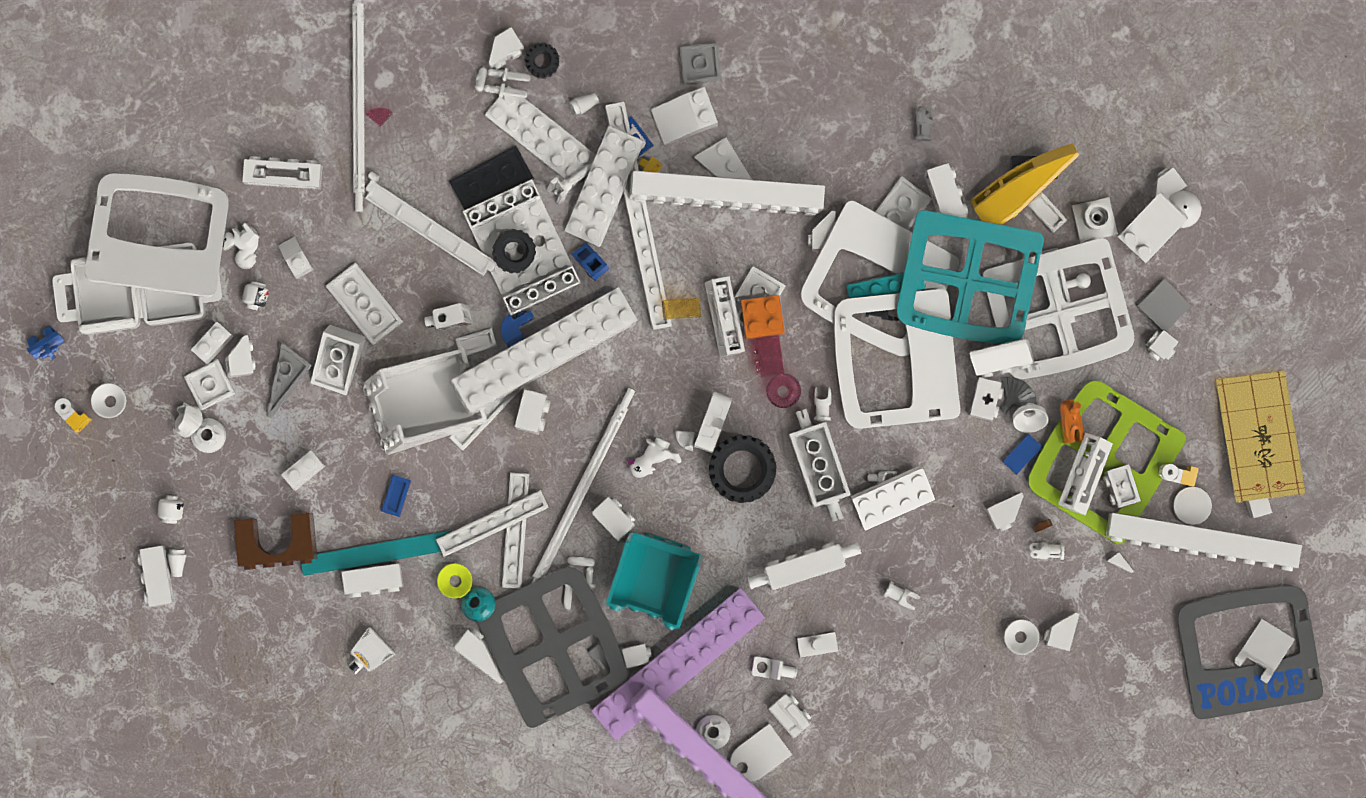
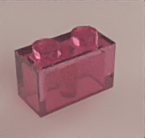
(769, 356)

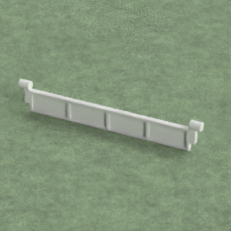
(427, 227)

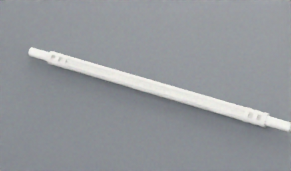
(358, 102)
(583, 486)

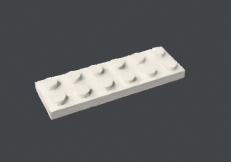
(540, 135)
(604, 186)

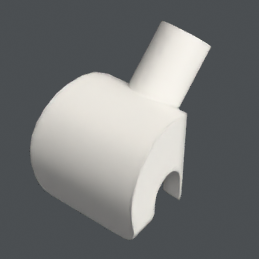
(882, 476)

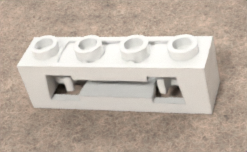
(250, 171)
(724, 316)
(1085, 474)

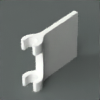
(1266, 648)

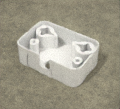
(713, 422)

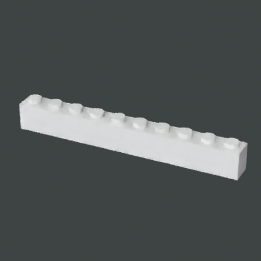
(1203, 540)

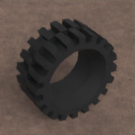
(749, 444)

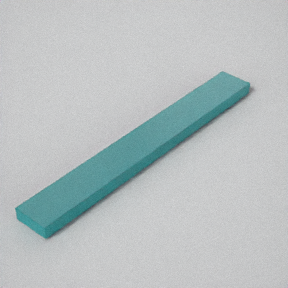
(374, 554)

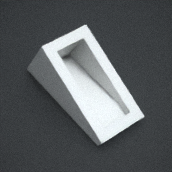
(1120, 562)

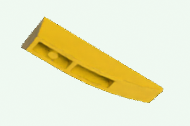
(1021, 185)

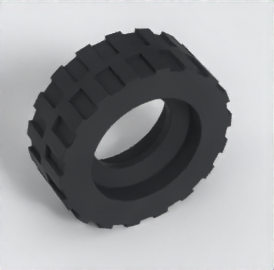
(503, 261)

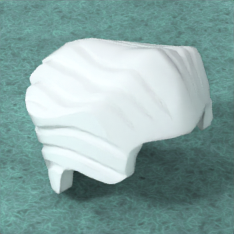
(188, 420)

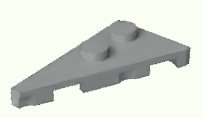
(289, 373)

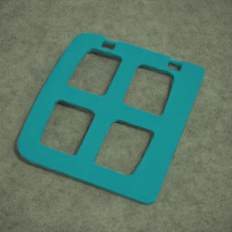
(969, 279)

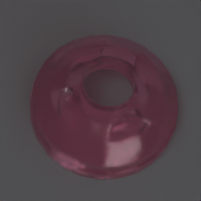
(787, 381)

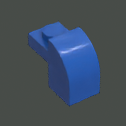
(590, 261)
(510, 328)

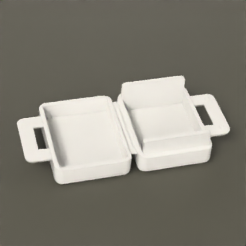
(119, 307)

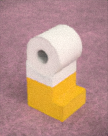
(66, 410)
(1172, 473)

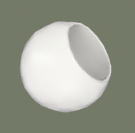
(1193, 205)

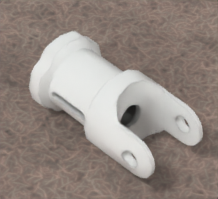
(822, 406)
(1047, 550)
(900, 595)

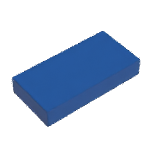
(1022, 454)
(396, 495)

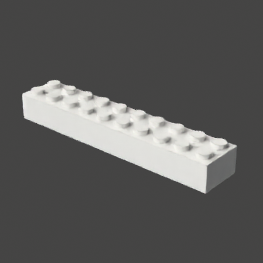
(726, 192)
(544, 351)

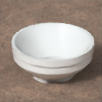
(99, 396)
(1030, 422)
(217, 440)
(1031, 641)
(716, 721)

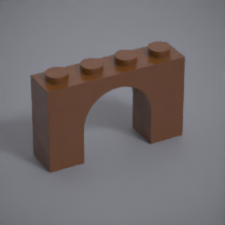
(301, 548)

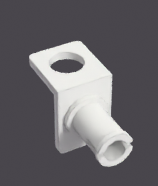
(774, 670)

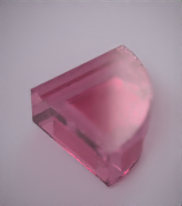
(379, 115)

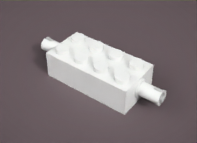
(819, 465)
(804, 567)

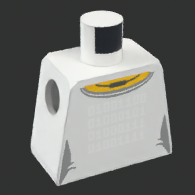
(370, 652)

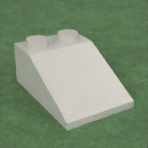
(684, 116)
(1153, 227)
(337, 359)
(478, 653)

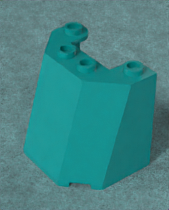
(655, 578)

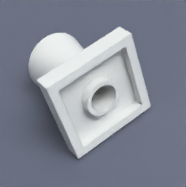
(1087, 227)

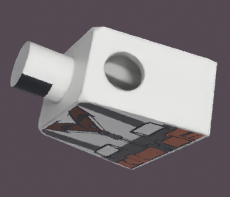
(456, 316)

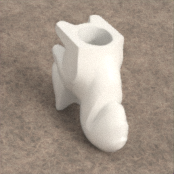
(246, 242)

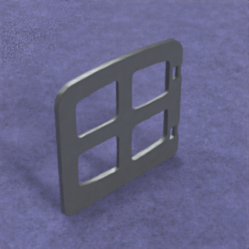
(554, 645)

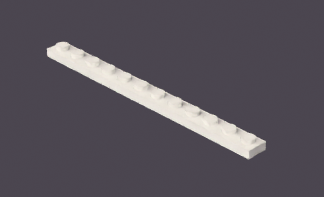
(641, 234)

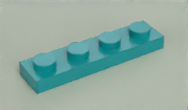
(879, 286)

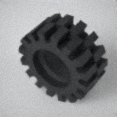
(542, 49)

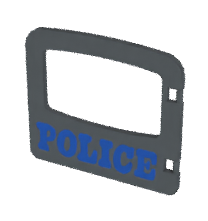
(1240, 689)

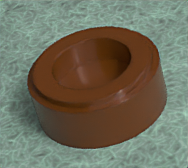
(1042, 525)

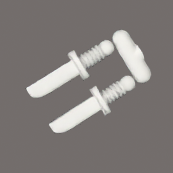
(501, 90)
(579, 561)

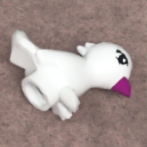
(655, 453)

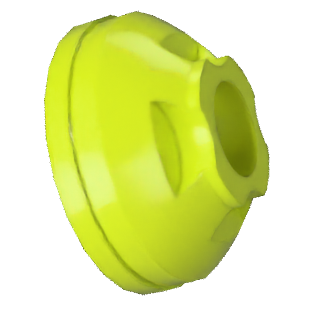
(444, 581)

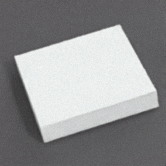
(209, 385)

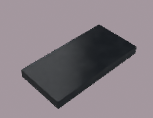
(491, 178)

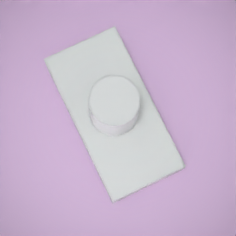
(817, 644)

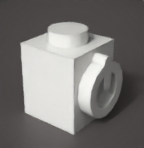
(1161, 345)

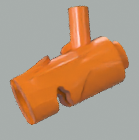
(1071, 421)

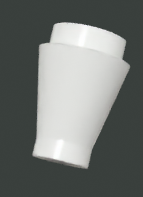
(583, 103)
(176, 561)

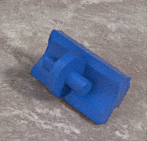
(47, 345)

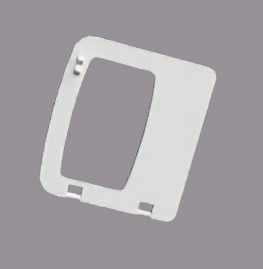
(881, 242)
(150, 266)
(930, 357)

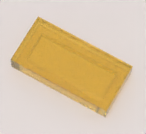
(681, 308)

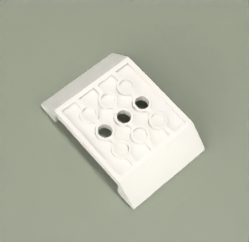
(523, 210)

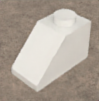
(1168, 183)
(821, 232)
(295, 258)
(1005, 512)
(1062, 633)

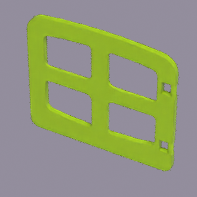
(1146, 483)

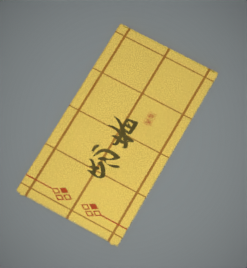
(1260, 436)

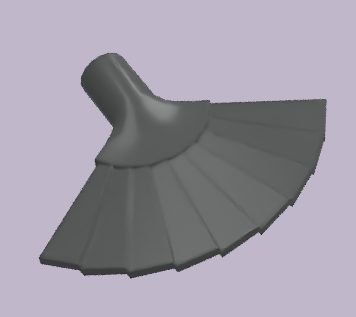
(1017, 393)

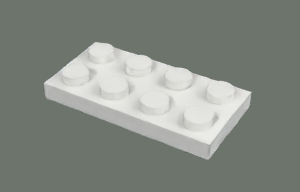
(892, 497)

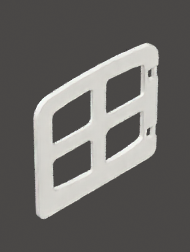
(1062, 312)

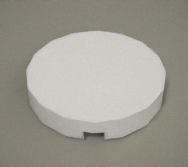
(1192, 505)

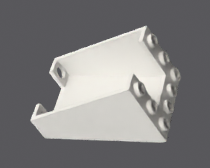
(418, 403)

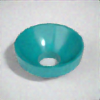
(486, 605)

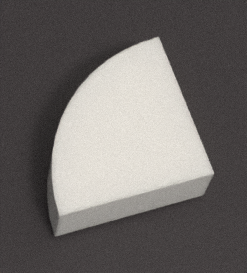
(685, 439)

